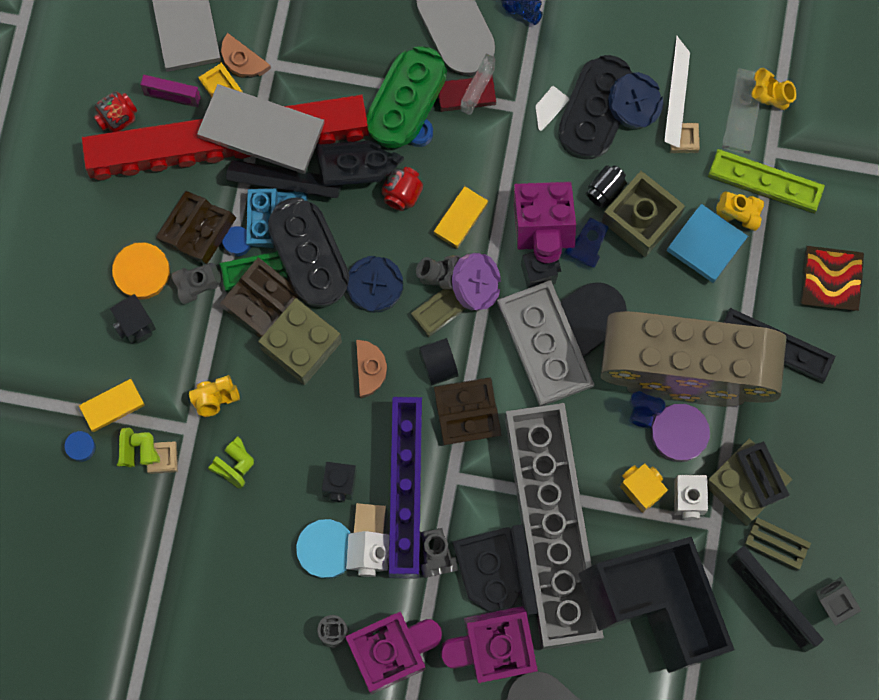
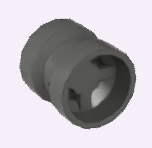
(332, 631)

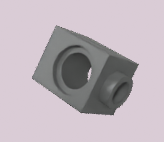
(838, 601)

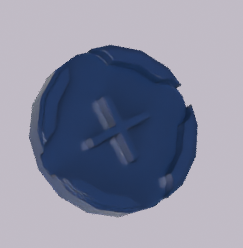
(635, 100)
(375, 284)

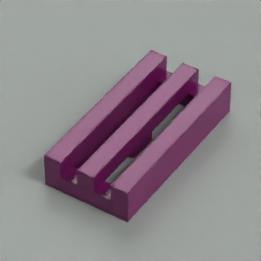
(170, 90)

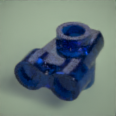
(527, 8)
(587, 250)
(645, 409)

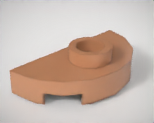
(241, 59)
(371, 368)

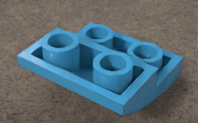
(259, 208)
(707, 243)

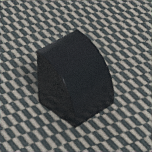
(438, 361)

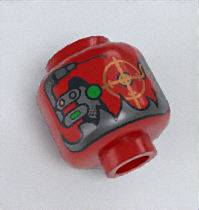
(115, 112)
(402, 188)

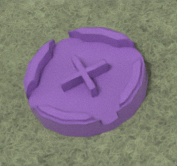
(476, 281)
(680, 433)

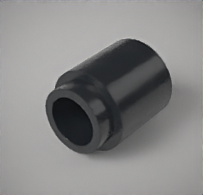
(606, 186)

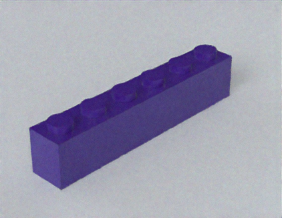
(405, 487)

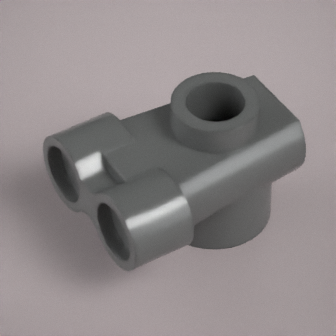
(437, 272)
(195, 281)
(438, 560)

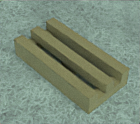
(801, 554)

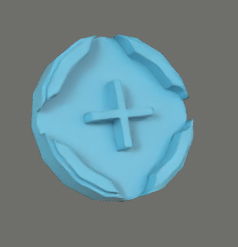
(323, 548)

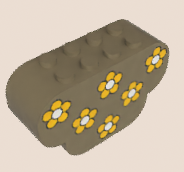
(693, 359)

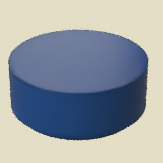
(424, 136)
(235, 241)
(80, 446)

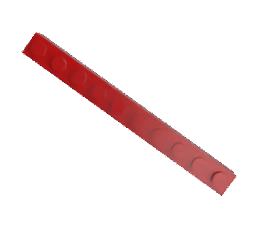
(179, 145)

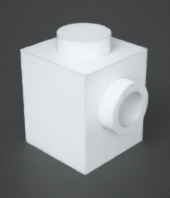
(690, 496)
(368, 553)

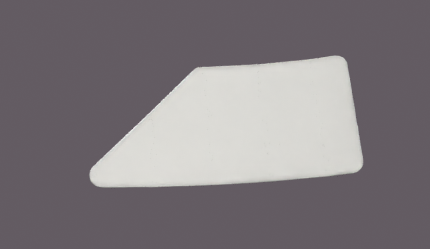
(550, 106)

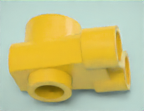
(772, 92)
(740, 208)
(211, 394)

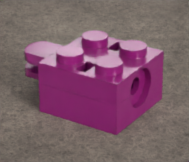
(545, 218)
(492, 642)
(393, 651)

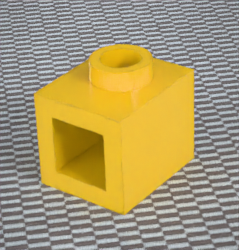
(643, 486)

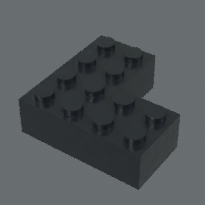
(670, 590)

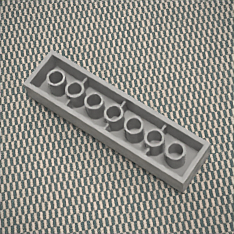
(552, 523)

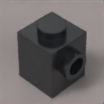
(537, 272)
(132, 320)
(339, 482)

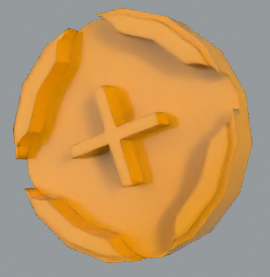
(141, 270)

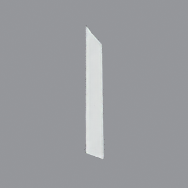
(677, 94)

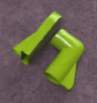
(127, 444)
(245, 462)

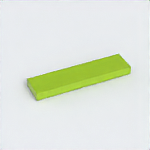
(766, 181)

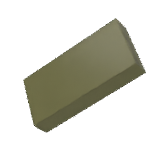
(437, 311)

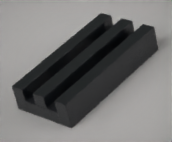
(772, 498)

